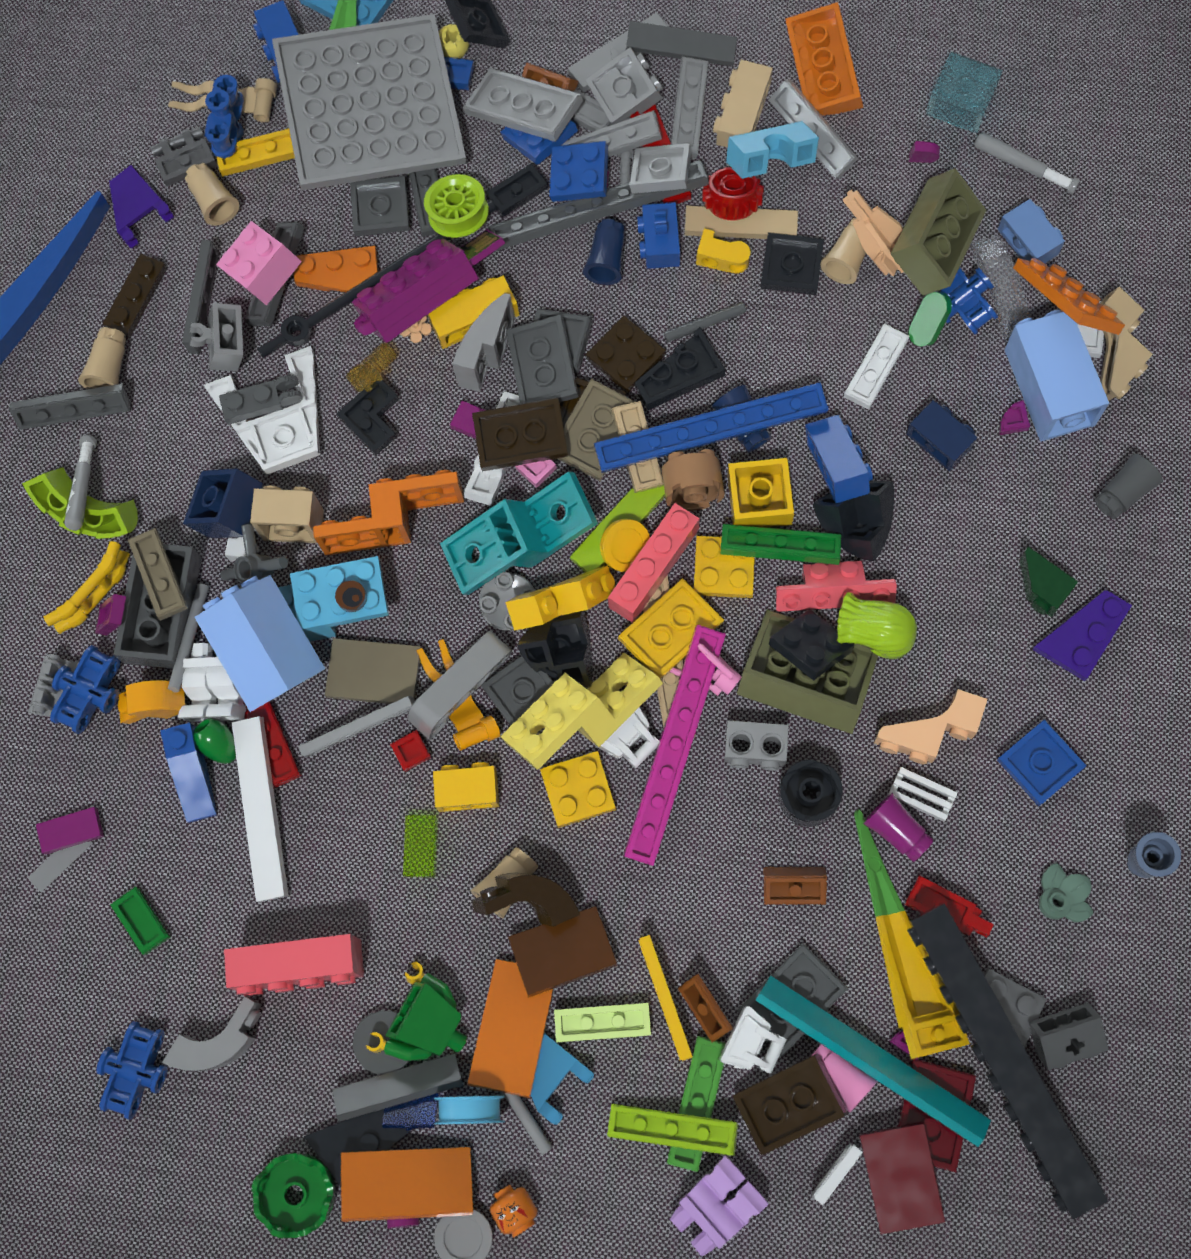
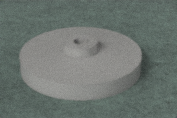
(463, 1237)

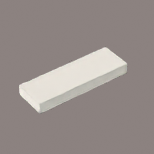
(876, 366)

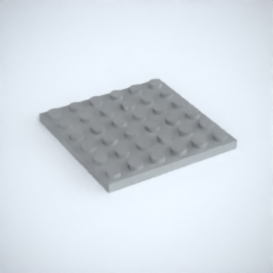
(368, 102)

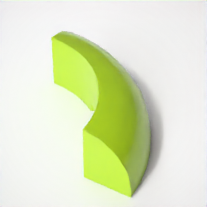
(101, 519)

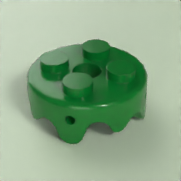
(271, 1199)

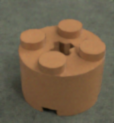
(692, 479)

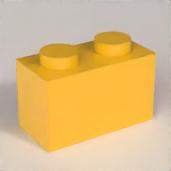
(466, 787)

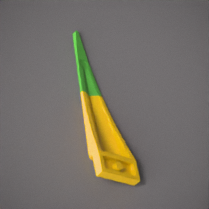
(917, 1001)

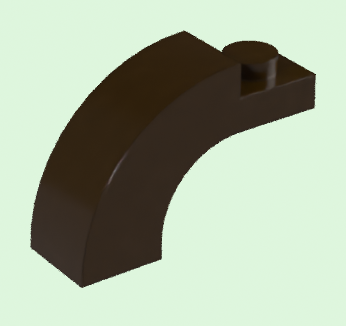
(546, 897)

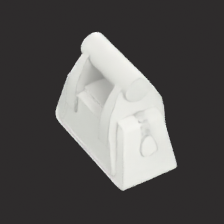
(627, 735)
(747, 1040)

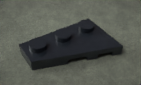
(684, 371)
(353, 1135)

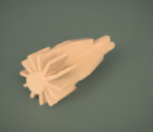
(876, 232)

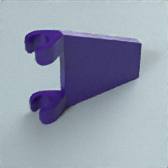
(133, 200)

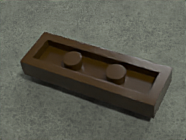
(135, 295)

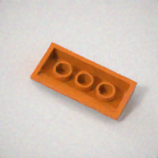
(824, 60)

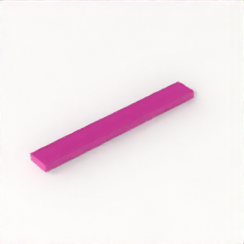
(673, 747)

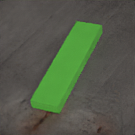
(699, 1095)

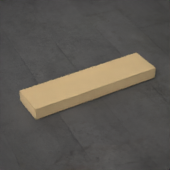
(754, 227)

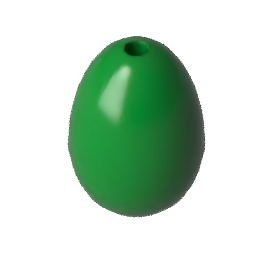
(215, 741)

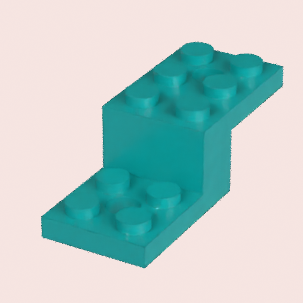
(518, 533)

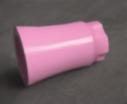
(847, 1079)

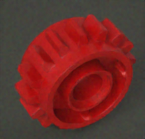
(731, 196)

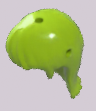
(878, 625)

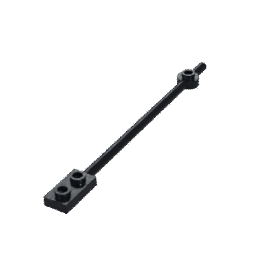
(502, 198)

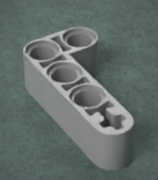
(463, 678)

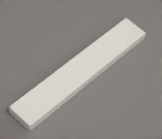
(259, 809)

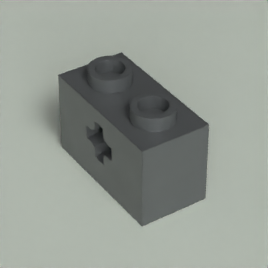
(1068, 1036)

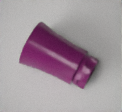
(899, 828)

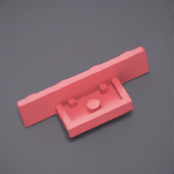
(828, 584)

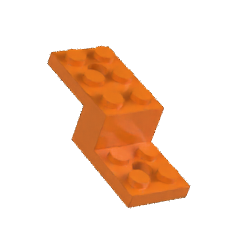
(389, 512)

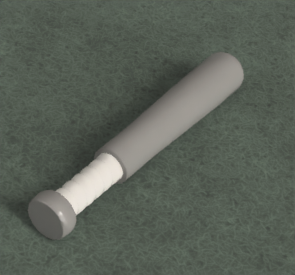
(1023, 161)
(78, 495)

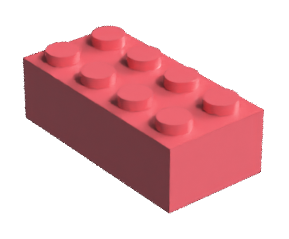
(294, 963)

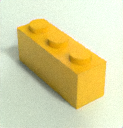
(458, 313)

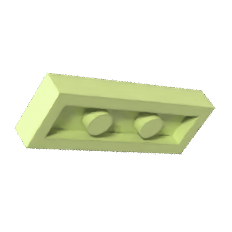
(602, 1022)

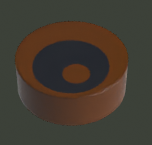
(351, 596)

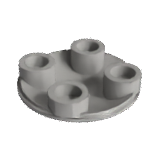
(496, 593)

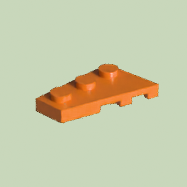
(336, 269)

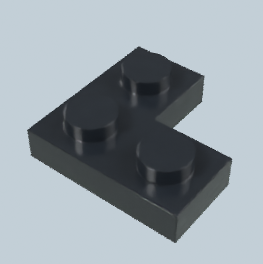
(364, 414)

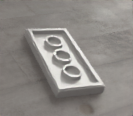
(523, 104)

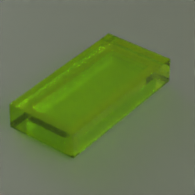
(420, 846)

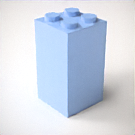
(1055, 375)
(258, 641)

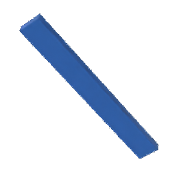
(711, 427)

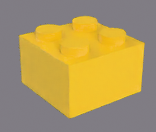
(760, 493)

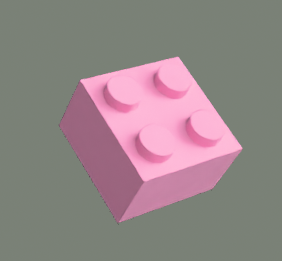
(259, 262)

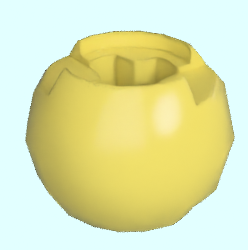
(452, 43)

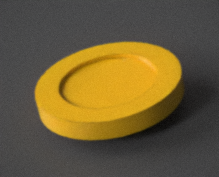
(623, 543)

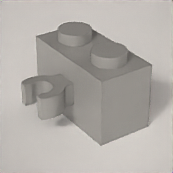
(222, 336)

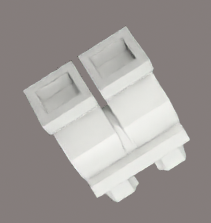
(204, 683)

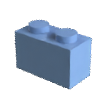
(1031, 233)

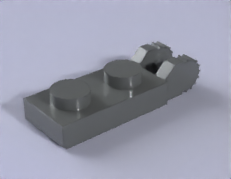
(259, 399)

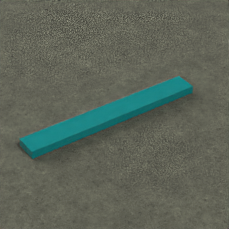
(874, 1061)

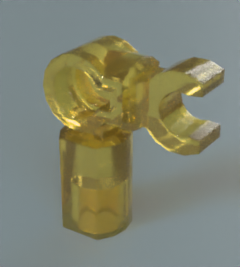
(365, 375)

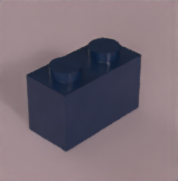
(942, 435)

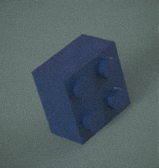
(221, 503)

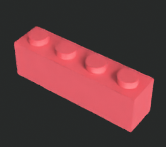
(653, 563)

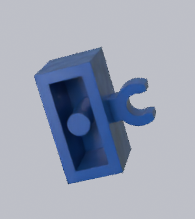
(660, 235)

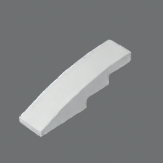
(485, 485)

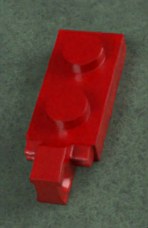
(965, 913)

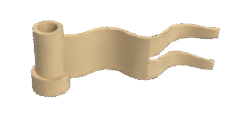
(256, 99)

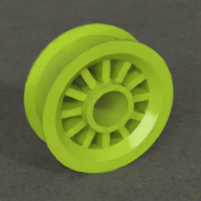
(456, 206)

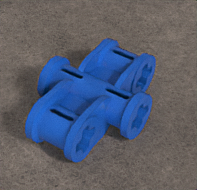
(222, 123)
(967, 299)
(80, 699)
(128, 1082)

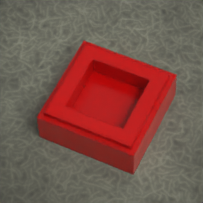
(410, 751)

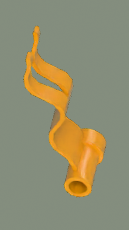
(467, 718)

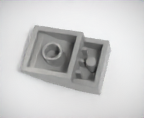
(484, 344)

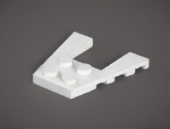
(287, 434)

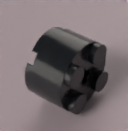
(818, 778)

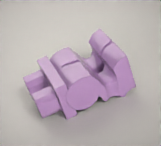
(714, 1216)

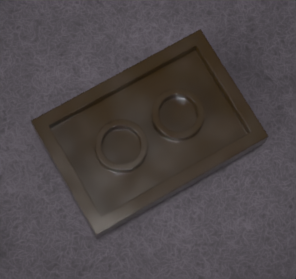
(520, 434)
(790, 1104)

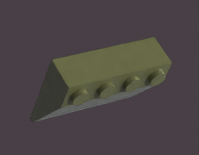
(829, 700)

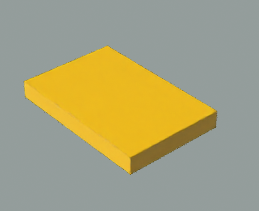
(666, 629)

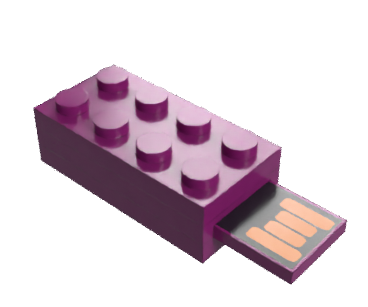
(421, 285)

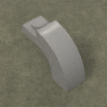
(221, 1050)

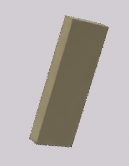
(157, 574)

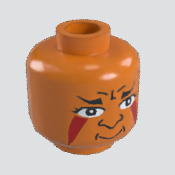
(513, 1210)

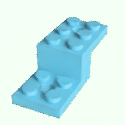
(314, 601)

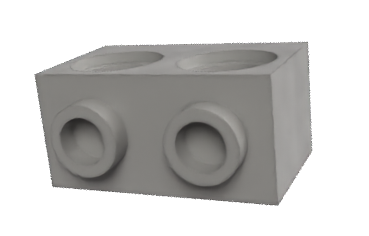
(756, 735)

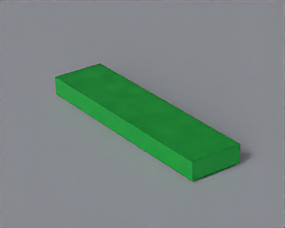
(780, 544)

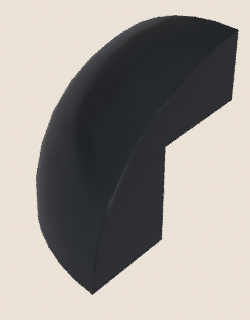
(860, 520)
(560, 648)

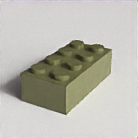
(938, 232)

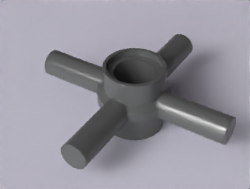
(253, 563)

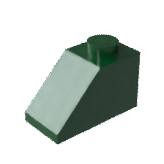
(1044, 583)

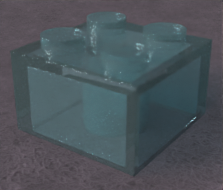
(964, 92)

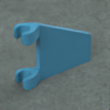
(552, 1068)

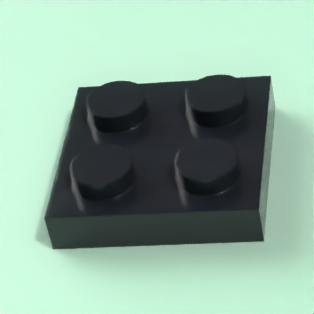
(478, 22)
(792, 263)
(810, 644)

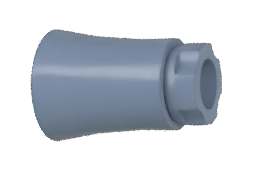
(1161, 850)

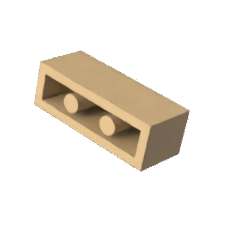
(744, 102)

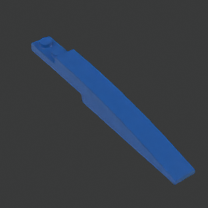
(44, 276)

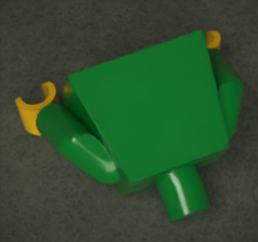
(424, 1021)

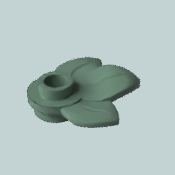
(1068, 892)

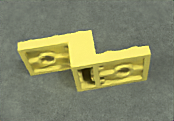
(573, 708)

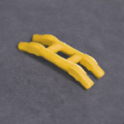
(69, 615)

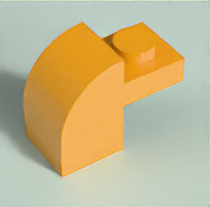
(149, 700)

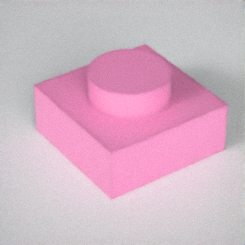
(537, 471)

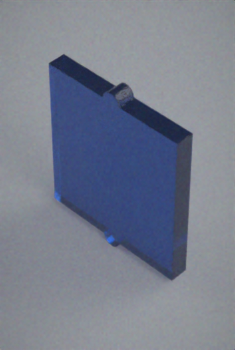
(412, 1114)

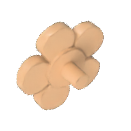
(417, 329)

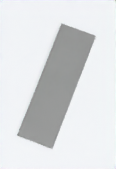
(55, 865)

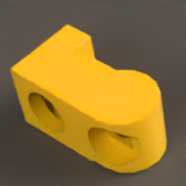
(722, 255)

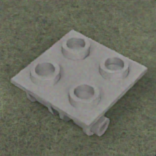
(44, 695)

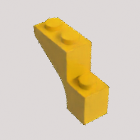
(560, 599)

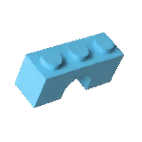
(790, 143)

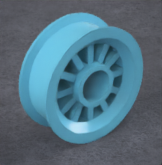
(469, 1110)

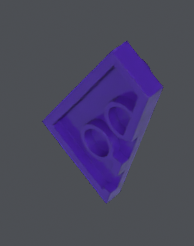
(1085, 635)

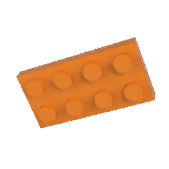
(1069, 296)

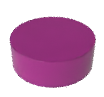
(402, 1223)

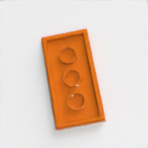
(509, 1034)
(406, 1184)

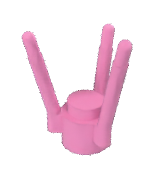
(724, 677)

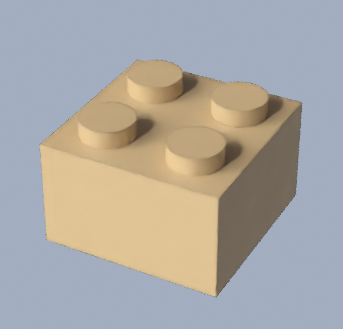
(286, 514)

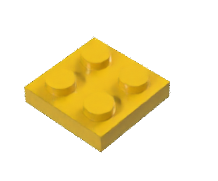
(719, 573)
(578, 789)

